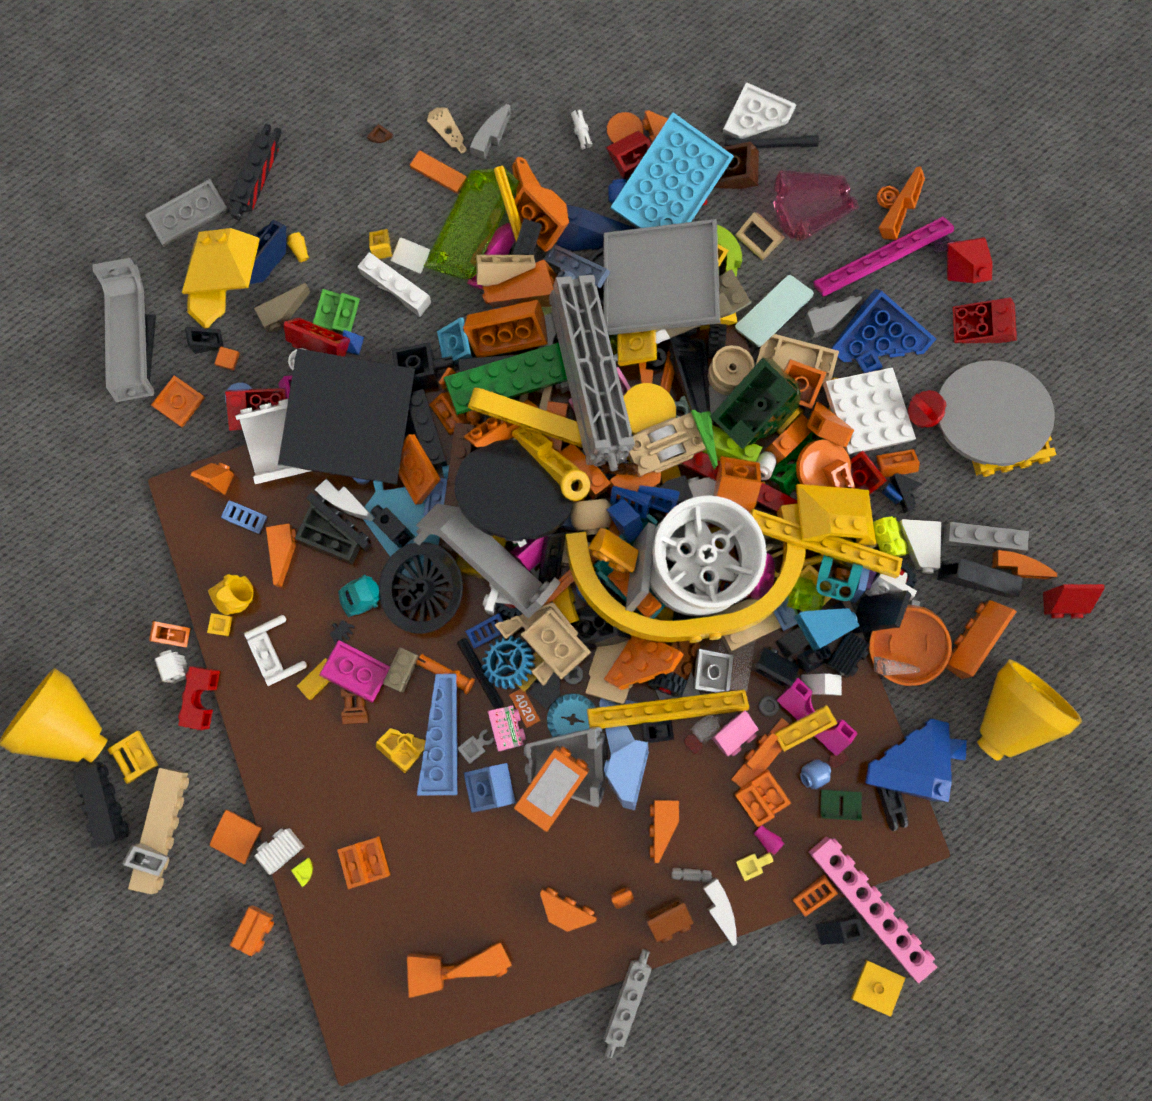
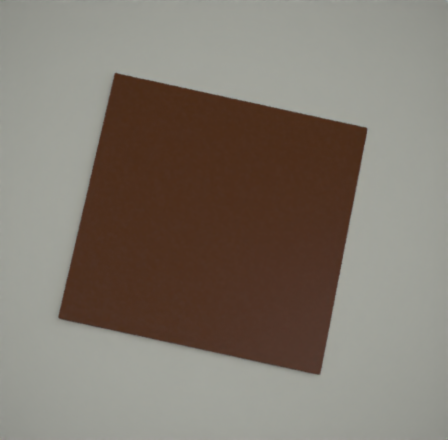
(479, 875)

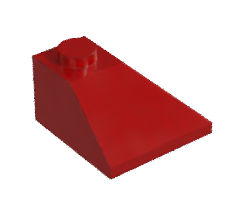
(969, 261)

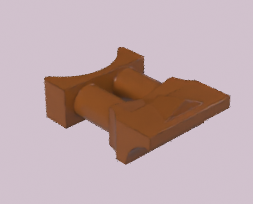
(353, 715)

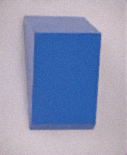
(626, 520)

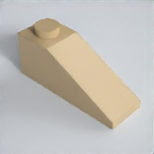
(499, 268)

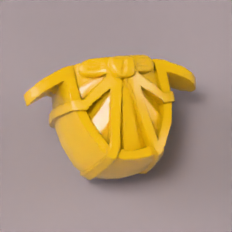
(232, 594)

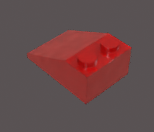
(1071, 600)

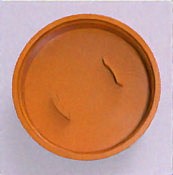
(918, 641)

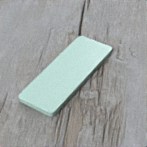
(774, 310)

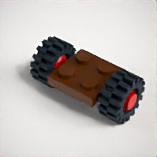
(676, 681)

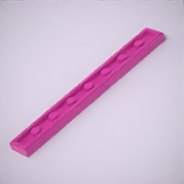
(883, 256)

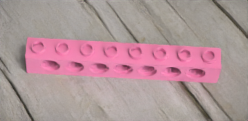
(923, 963)

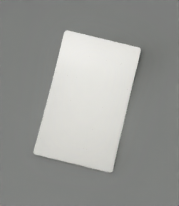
(410, 256)

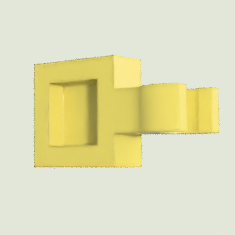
(751, 866)

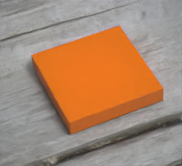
(178, 401)

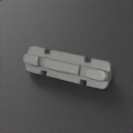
(691, 874)

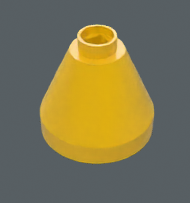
(1023, 713)
(55, 724)

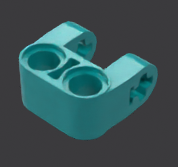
(837, 583)

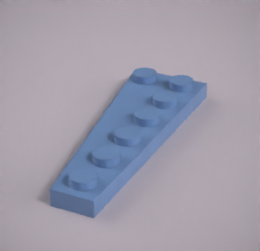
(439, 761)

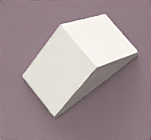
(823, 683)

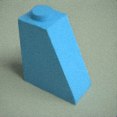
(825, 626)

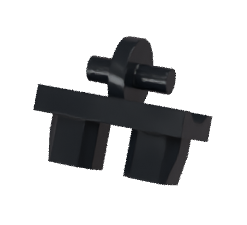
(812, 659)

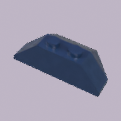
(270, 250)

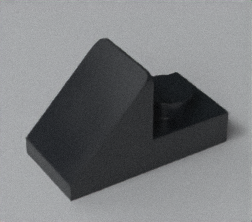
(903, 486)

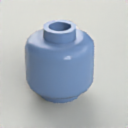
(815, 774)

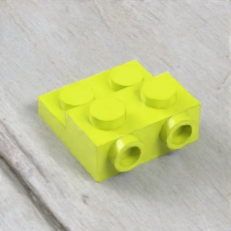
(889, 537)

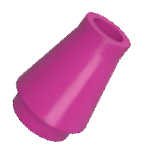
(769, 840)

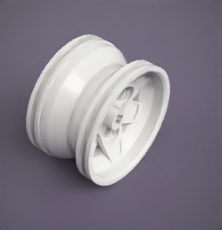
(737, 529)

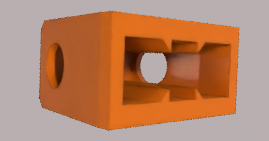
(425, 974)

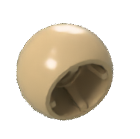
(590, 515)

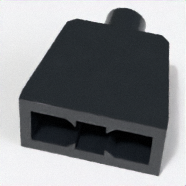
(391, 526)

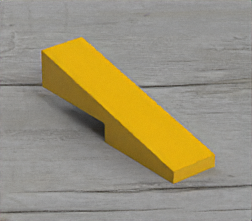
(543, 453)

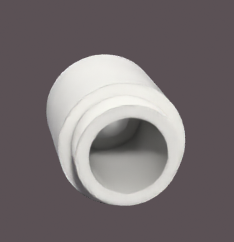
(767, 464)

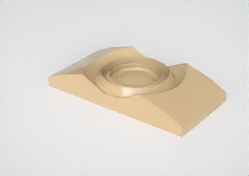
(784, 348)

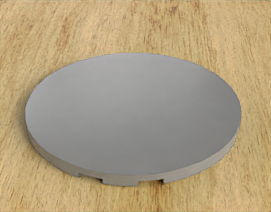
(996, 413)

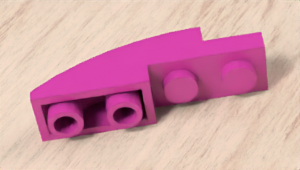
(499, 245)

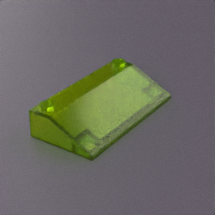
(469, 225)

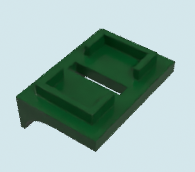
(851, 805)

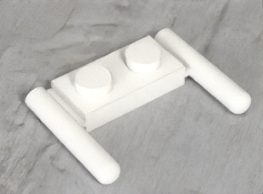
(266, 655)

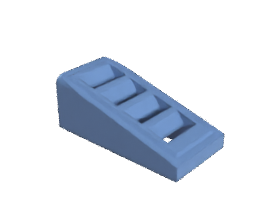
(229, 510)

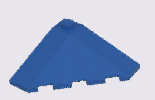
(884, 328)
(917, 765)

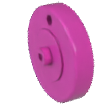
(766, 580)

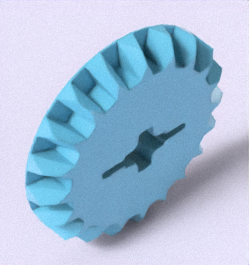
(565, 707)

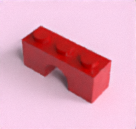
(193, 713)

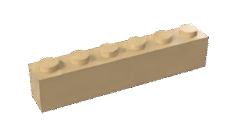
(160, 824)

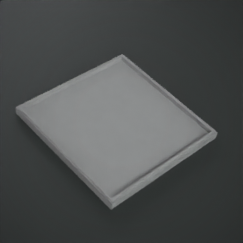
(661, 277)

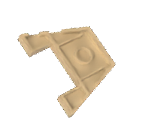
(511, 626)

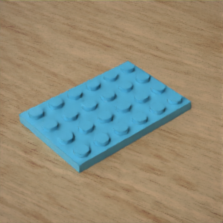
(672, 177)

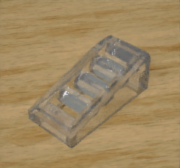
(892, 667)

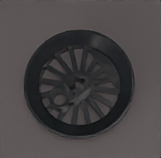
(425, 579)

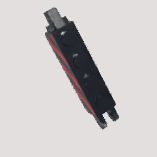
(254, 172)

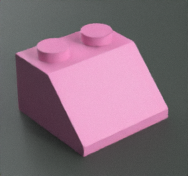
(735, 733)

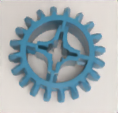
(495, 673)

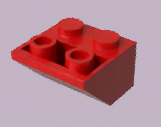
(629, 152)

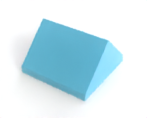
(454, 341)

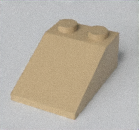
(742, 638)

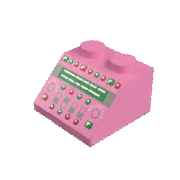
(506, 728)

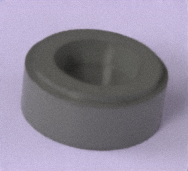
(768, 706)

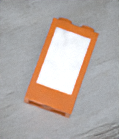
(552, 788)

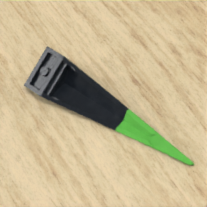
(690, 364)

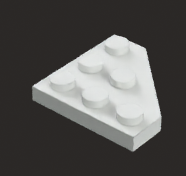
(757, 112)

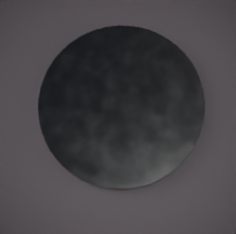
(510, 493)

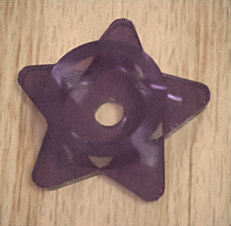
(941, 244)

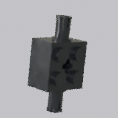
(422, 360)

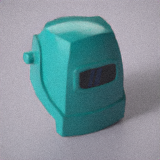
(359, 596)

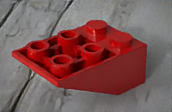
(985, 322)
(247, 398)

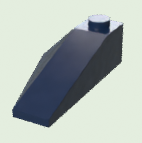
(587, 229)

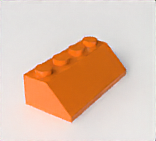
(506, 329)
(978, 638)

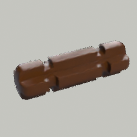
(623, 468)

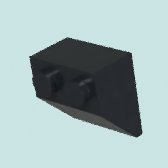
(775, 667)

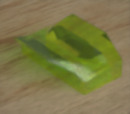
(805, 596)

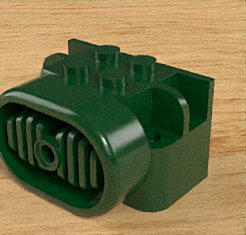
(758, 404)

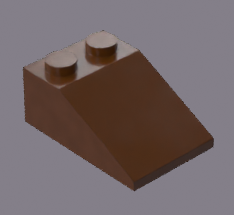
(742, 169)

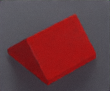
(865, 473)

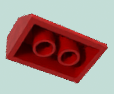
(314, 337)

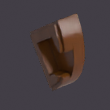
(379, 134)

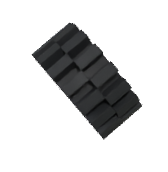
(716, 338)

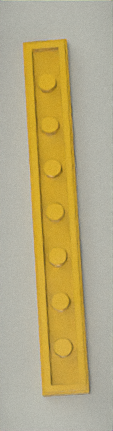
(829, 546)
(668, 709)

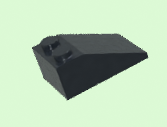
(595, 631)

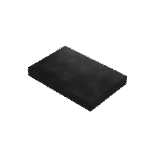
(881, 611)

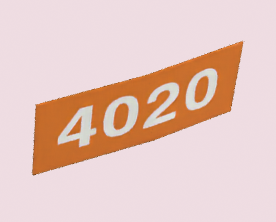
(525, 707)

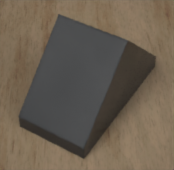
(203, 339)
(657, 731)

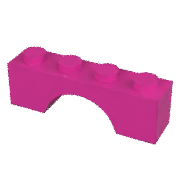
(798, 702)

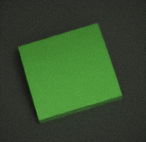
(336, 311)

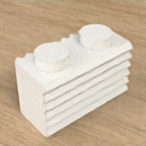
(171, 666)
(279, 850)

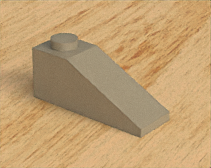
(281, 308)

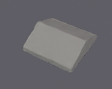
(712, 671)

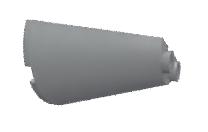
(583, 744)

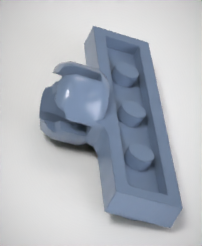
(575, 265)

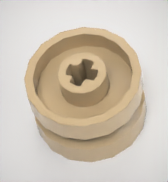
(729, 368)

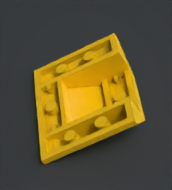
(220, 261)
(835, 512)

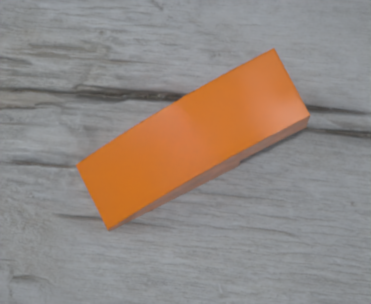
(1022, 565)

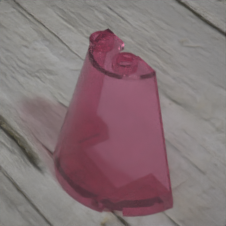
(811, 202)

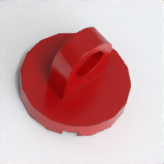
(926, 409)

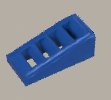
(665, 494)
(637, 497)
(471, 635)

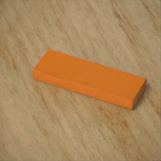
(438, 172)

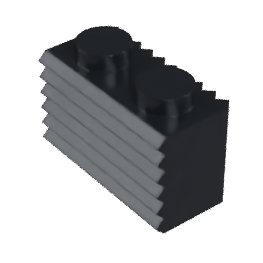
(848, 654)

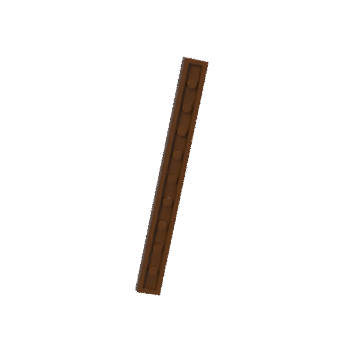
(460, 450)

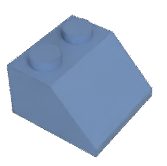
(489, 787)

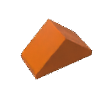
(169, 634)

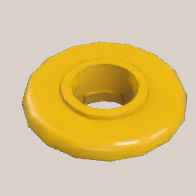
(584, 485)

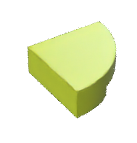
(303, 872)

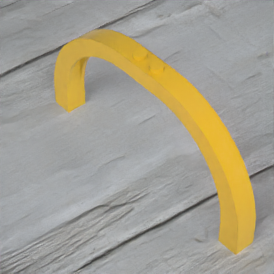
(685, 630)

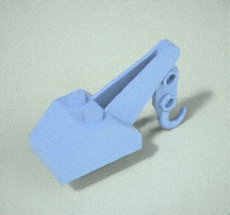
(626, 762)

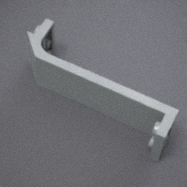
(124, 330)
(487, 558)

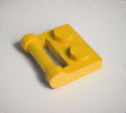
(137, 752)

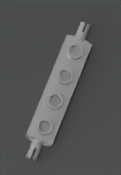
(627, 1003)

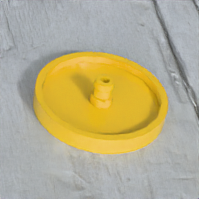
(647, 406)

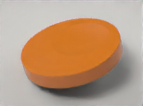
(817, 456)

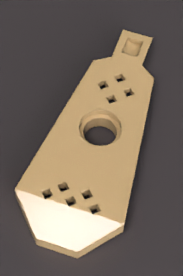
(444, 123)

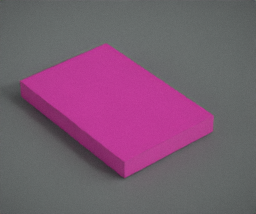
(355, 671)

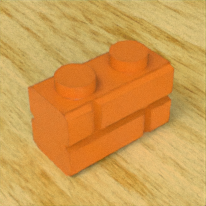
(252, 930)

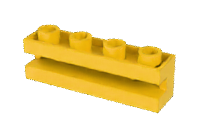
(1041, 457)

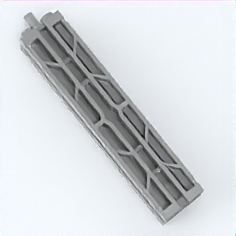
(591, 371)

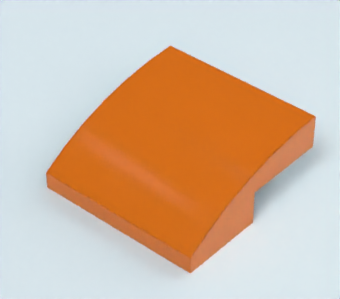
(762, 798)
(235, 836)
(363, 862)

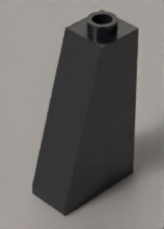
(979, 577)

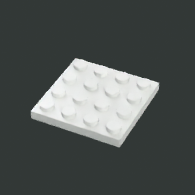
(872, 407)

